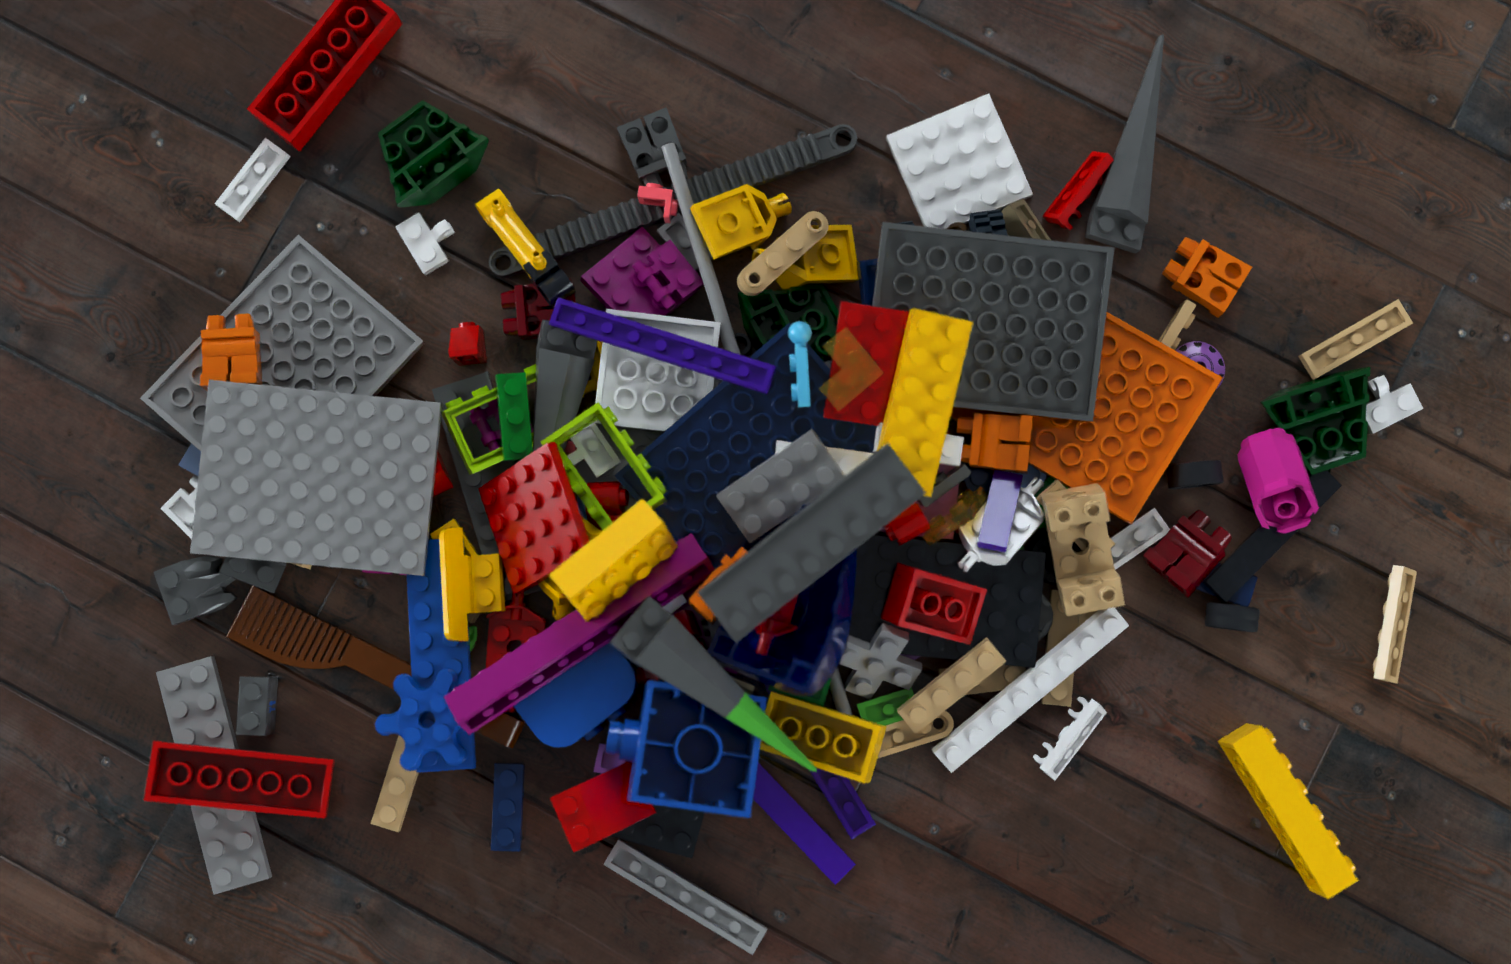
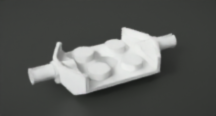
(1026, 520)

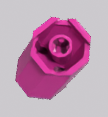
(1277, 480)

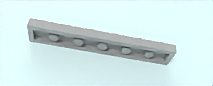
(685, 896)

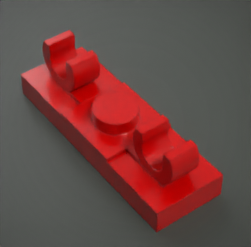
(1078, 189)

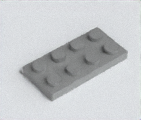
(780, 486)

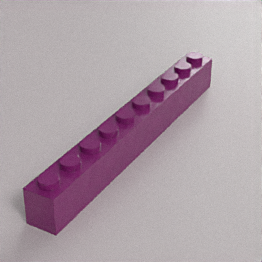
(571, 641)

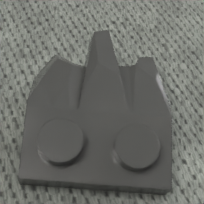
(194, 588)

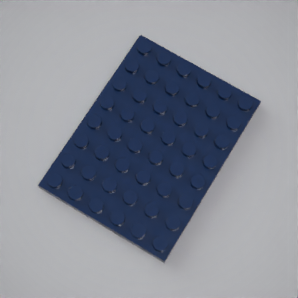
(729, 437)

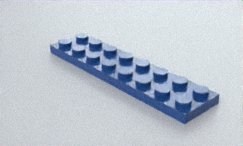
(433, 652)

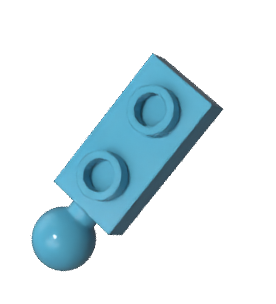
(800, 334)

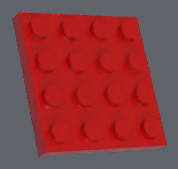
(881, 336)
(534, 517)

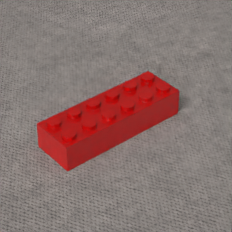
(324, 68)
(239, 779)

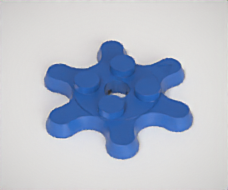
(407, 724)

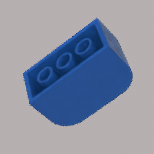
(581, 698)

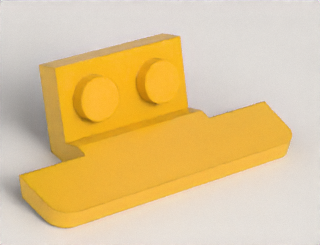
(467, 584)

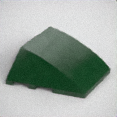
(429, 154)
(773, 310)
(1325, 418)

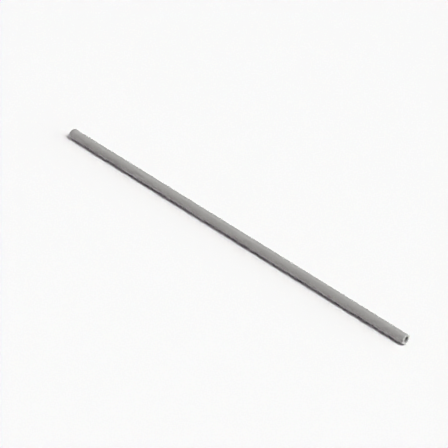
(720, 315)

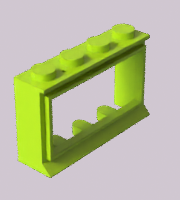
(458, 407)
(623, 442)

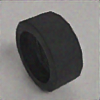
(1194, 474)

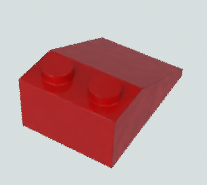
(933, 604)
(598, 807)

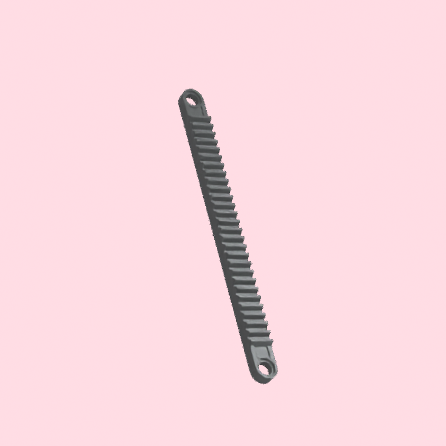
(631, 216)

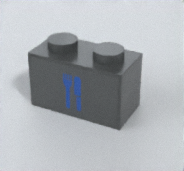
(257, 705)

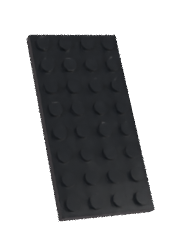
(1007, 615)

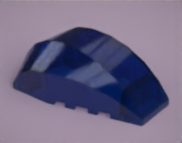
(807, 656)

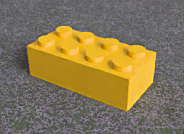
(614, 560)
(827, 736)

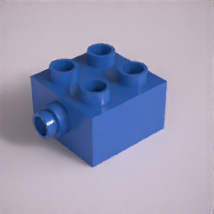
(686, 754)

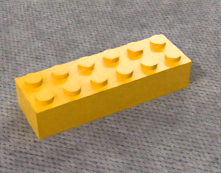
(924, 392)
(1288, 810)

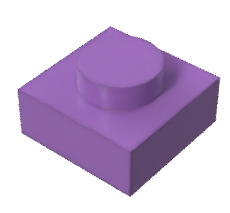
(606, 761)

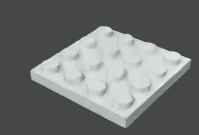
(959, 164)
(650, 391)

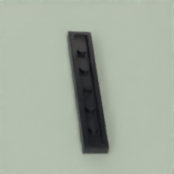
(1261, 546)

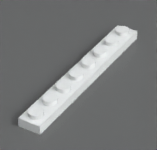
(1029, 687)

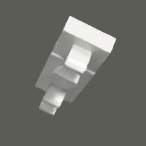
(1071, 738)

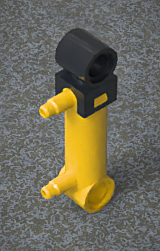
(536, 261)

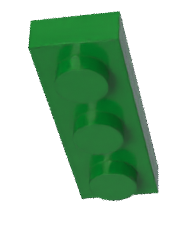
(514, 416)

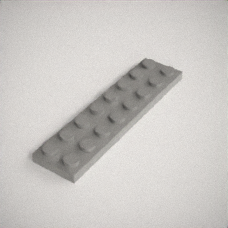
(201, 717)

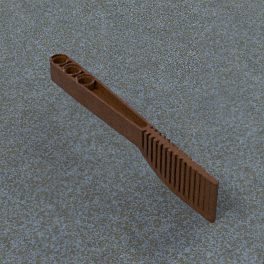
(306, 641)

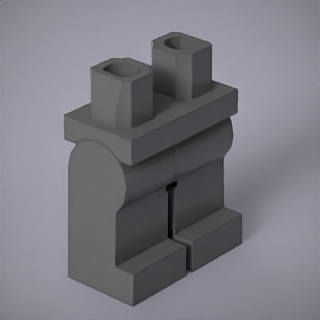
(648, 158)

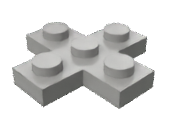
(879, 662)

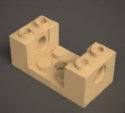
(1088, 577)

